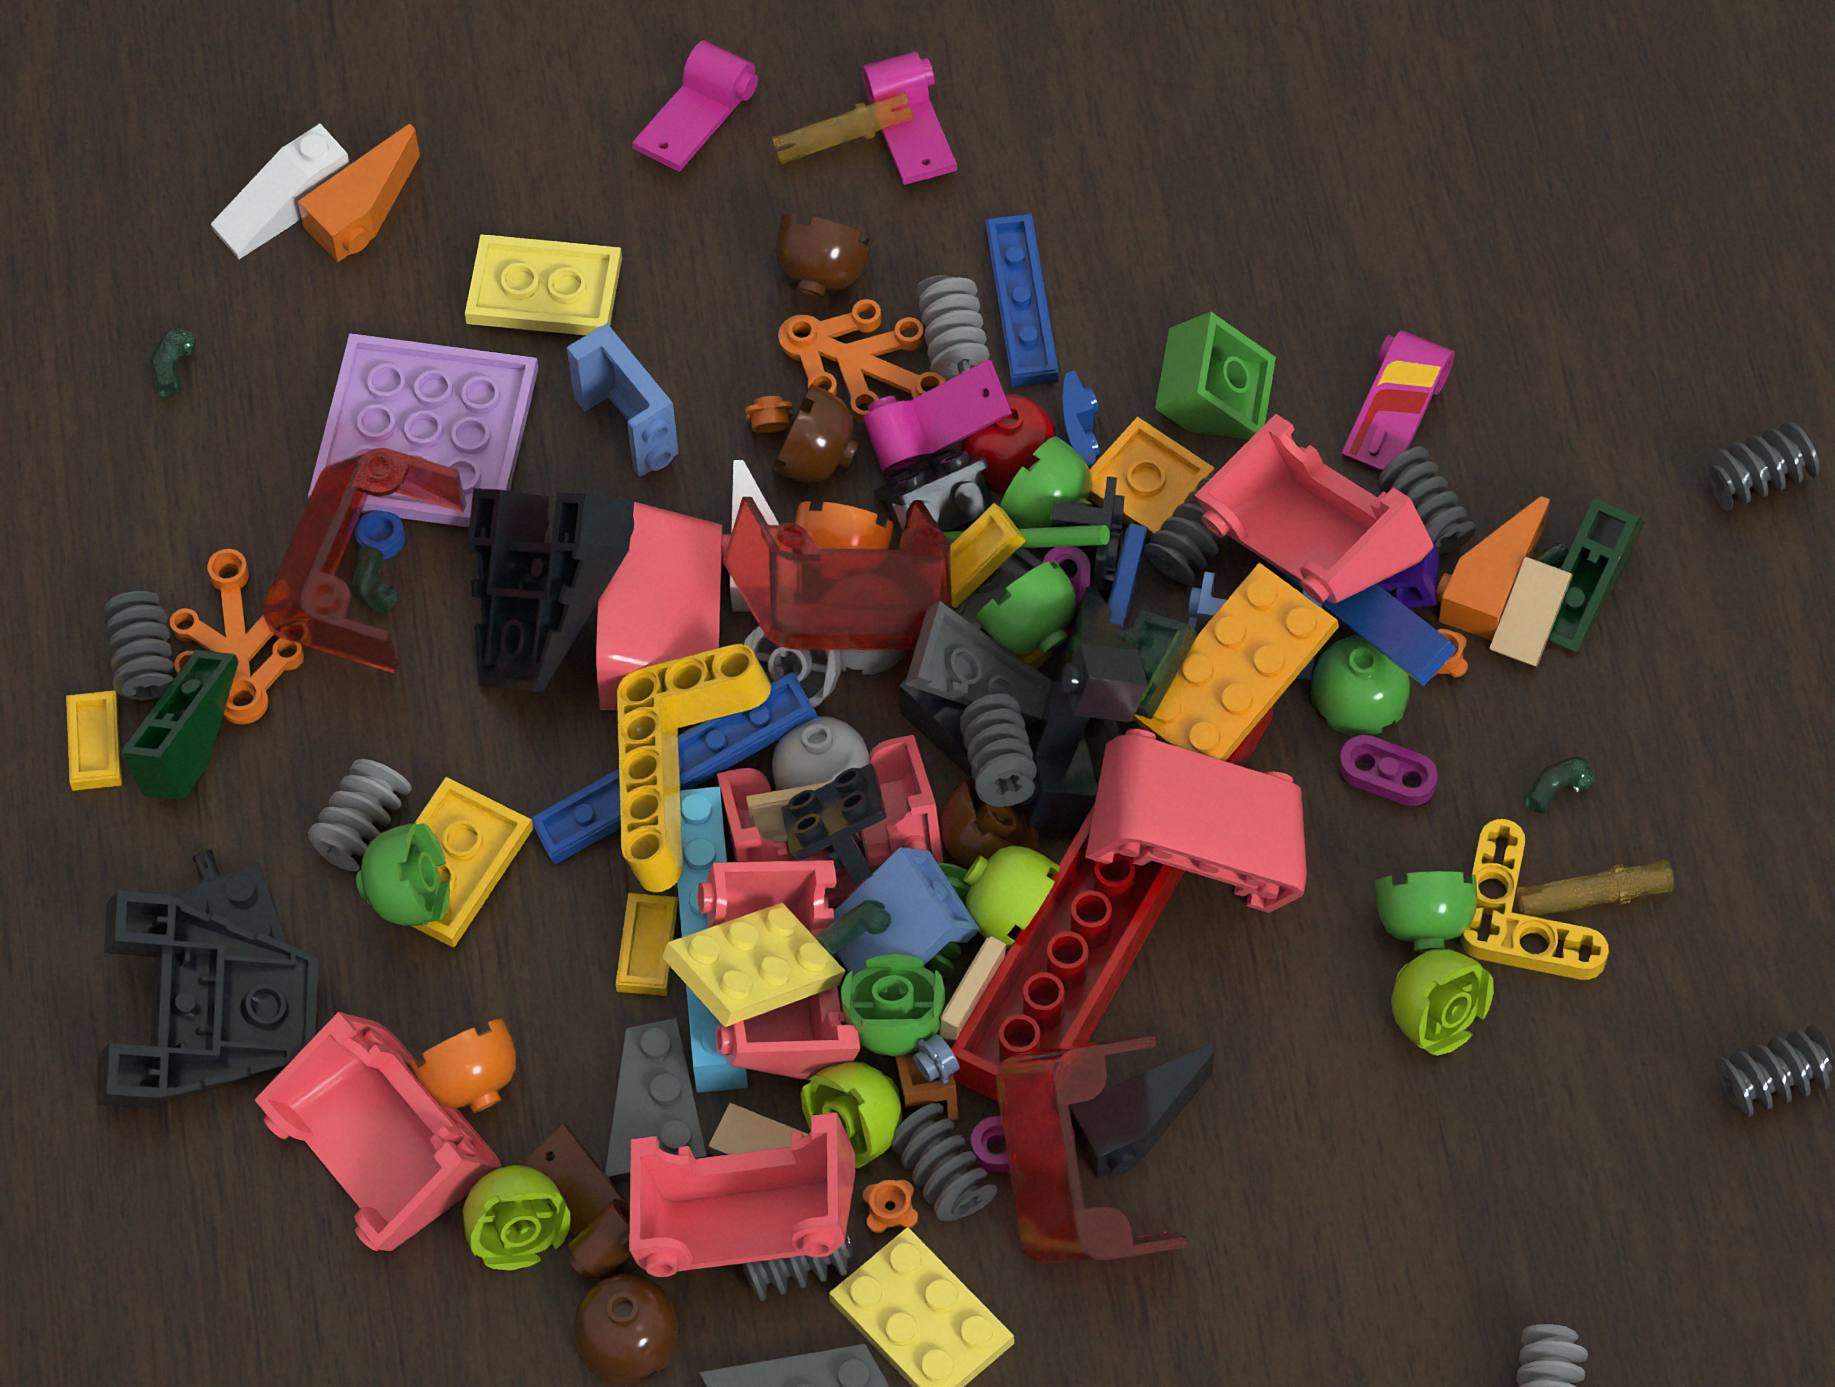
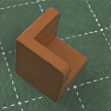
(919, 1091)

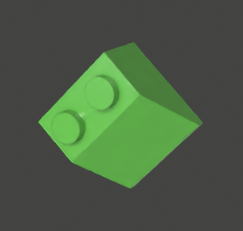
(1215, 379)

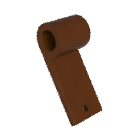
(595, 1205)

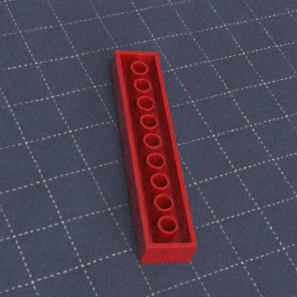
(1070, 954)

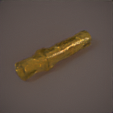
(843, 128)
(1606, 887)

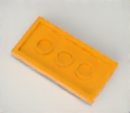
(1240, 665)

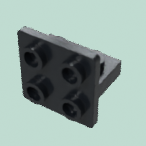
(948, 487)
(1082, 514)
(835, 820)

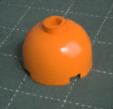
(844, 527)
(468, 1068)

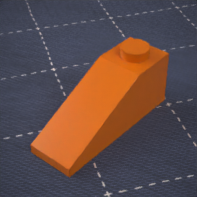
(355, 202)
(1486, 574)

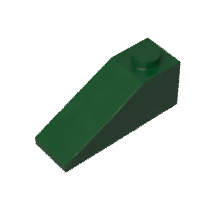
(1596, 564)
(181, 729)

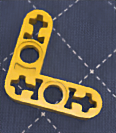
(1508, 927)

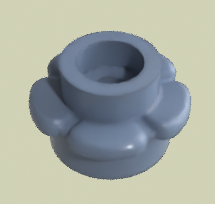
(935, 1059)

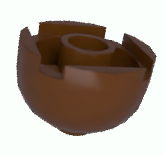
(820, 254)
(817, 438)
(975, 828)
(626, 1328)

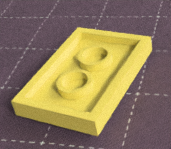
(543, 285)
(753, 964)
(921, 1315)

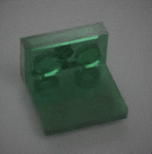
(1162, 650)

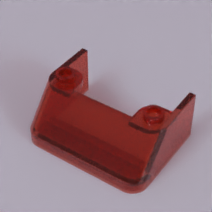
(838, 595)
(306, 597)
(1042, 1155)

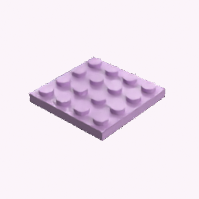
(433, 405)

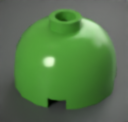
(1056, 477)
(1032, 611)
(1358, 688)
(403, 877)
(1427, 907)
(893, 1003)

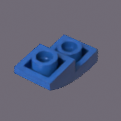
(1077, 418)

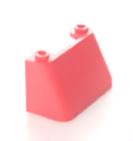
(1311, 517)
(660, 598)
(906, 799)
(1200, 818)
(803, 1034)
(376, 1129)
(740, 1204)

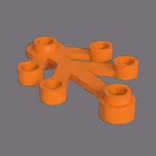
(856, 356)
(237, 641)

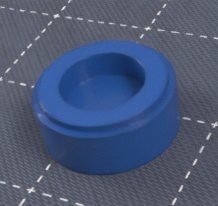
(381, 531)

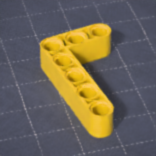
(650, 711)

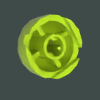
(1008, 890)
(1439, 999)
(864, 1102)
(514, 1216)

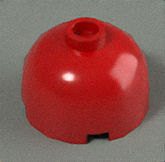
(1011, 441)

